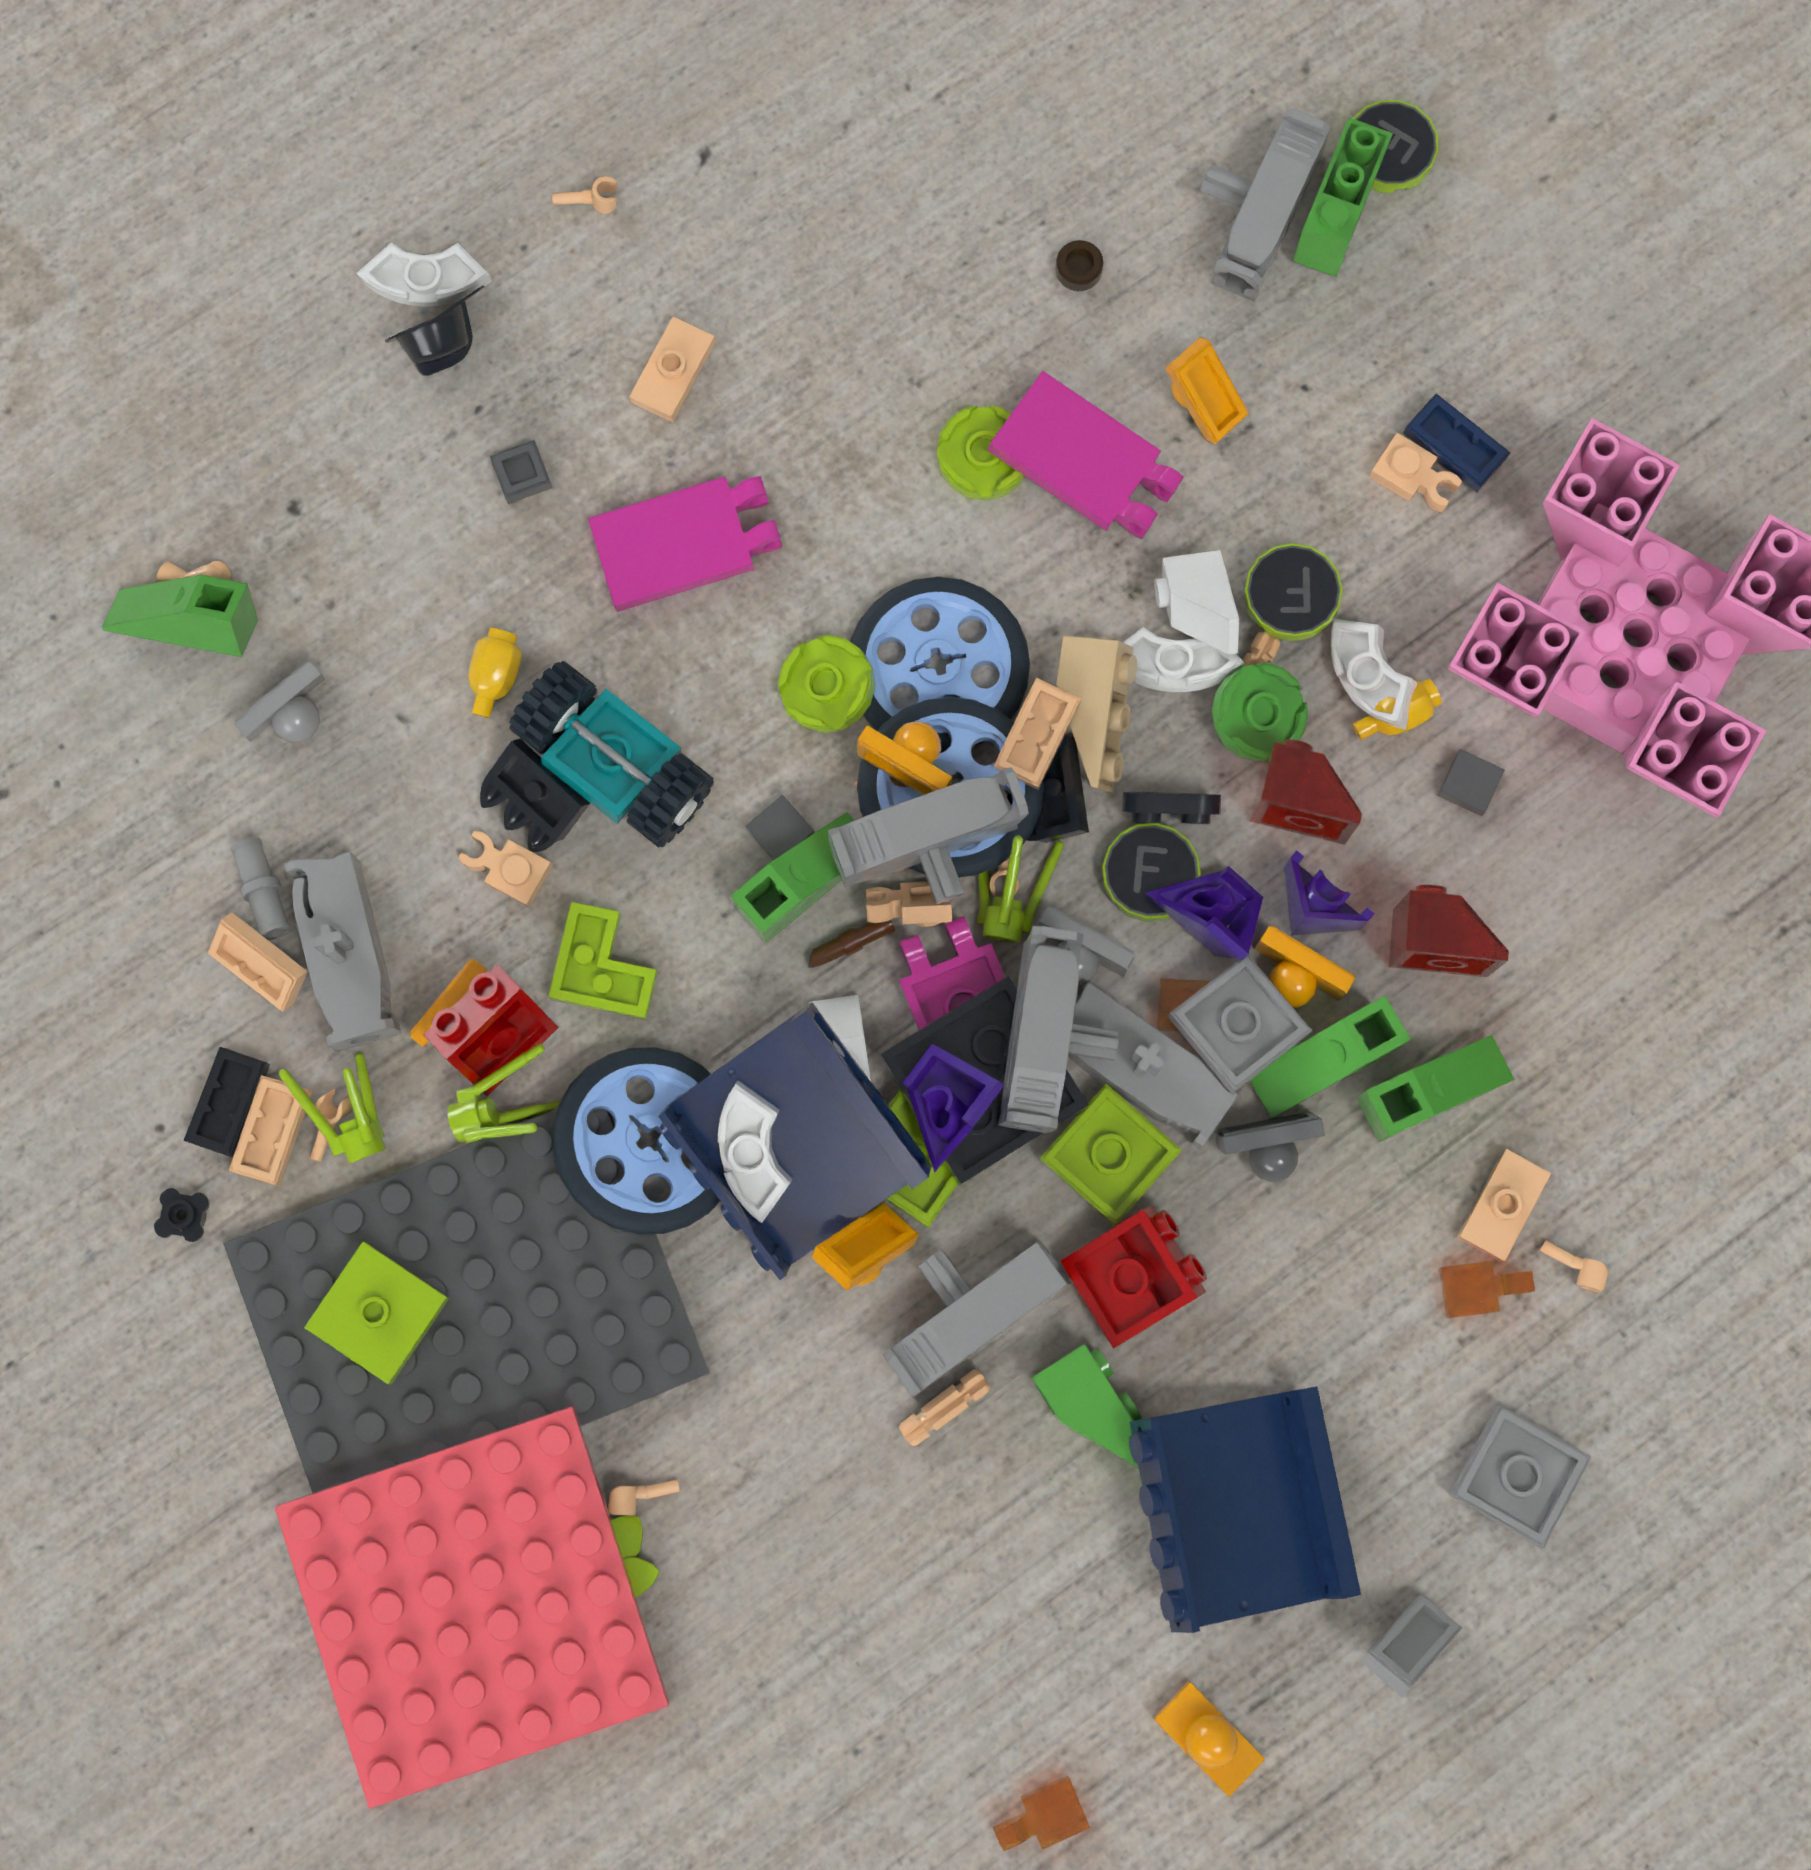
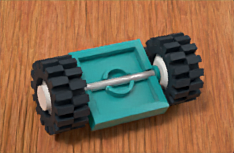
(610, 754)

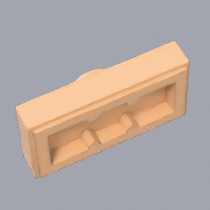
(672, 369)
(1037, 732)
(257, 962)
(269, 1133)
(1504, 1205)

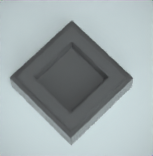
(521, 472)
(1471, 782)
(779, 828)

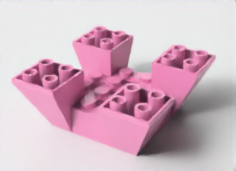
(1707, 620)

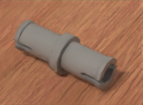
(260, 888)

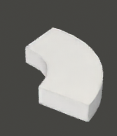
(423, 278)
(1179, 664)
(1366, 673)
(748, 1151)

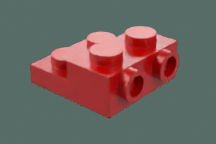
(489, 1026)
(1135, 1274)

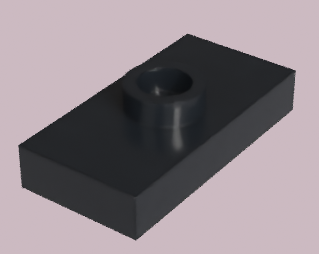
(225, 1101)

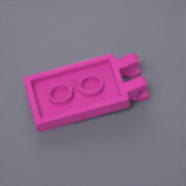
(1083, 456)
(681, 540)
(945, 986)

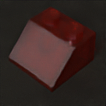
(1304, 795)
(1442, 935)

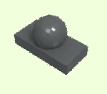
(1271, 1143)

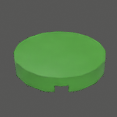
(1258, 708)

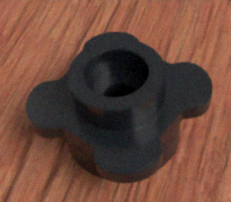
(192, 1226)

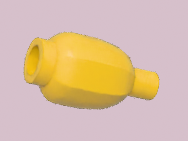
(493, 669)
(1421, 709)

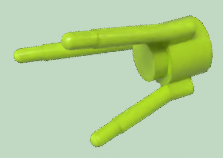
(1004, 918)
(478, 1117)
(360, 1135)

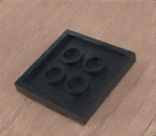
(981, 1037)

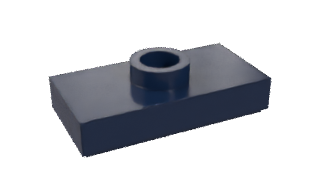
(1456, 442)

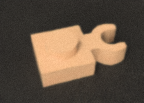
(1408, 469)
(511, 871)
(912, 903)

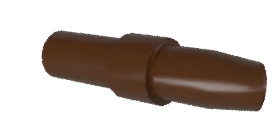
(849, 942)

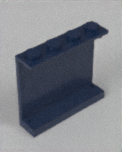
(828, 1137)
(1243, 1508)

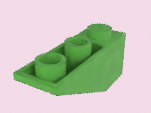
(1342, 197)
(187, 612)
(789, 884)
(1330, 1057)
(1434, 1088)
(1087, 1403)

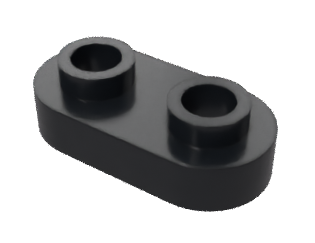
(1193, 807)

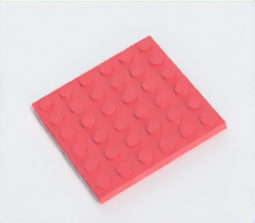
(471, 1606)

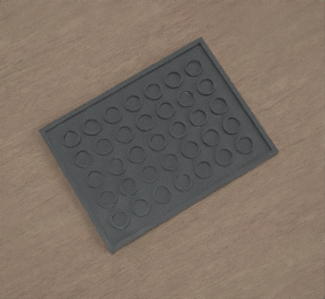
(536, 1318)

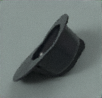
(439, 341)

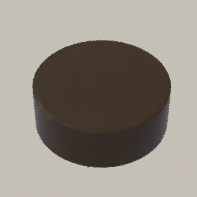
(1079, 265)

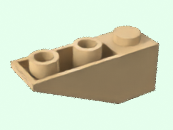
(1100, 676)

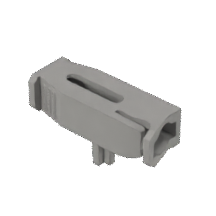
(1266, 202)
(927, 832)
(342, 949)
(1046, 1033)
(1153, 1070)
(972, 1315)

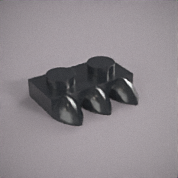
(533, 796)
(1063, 797)

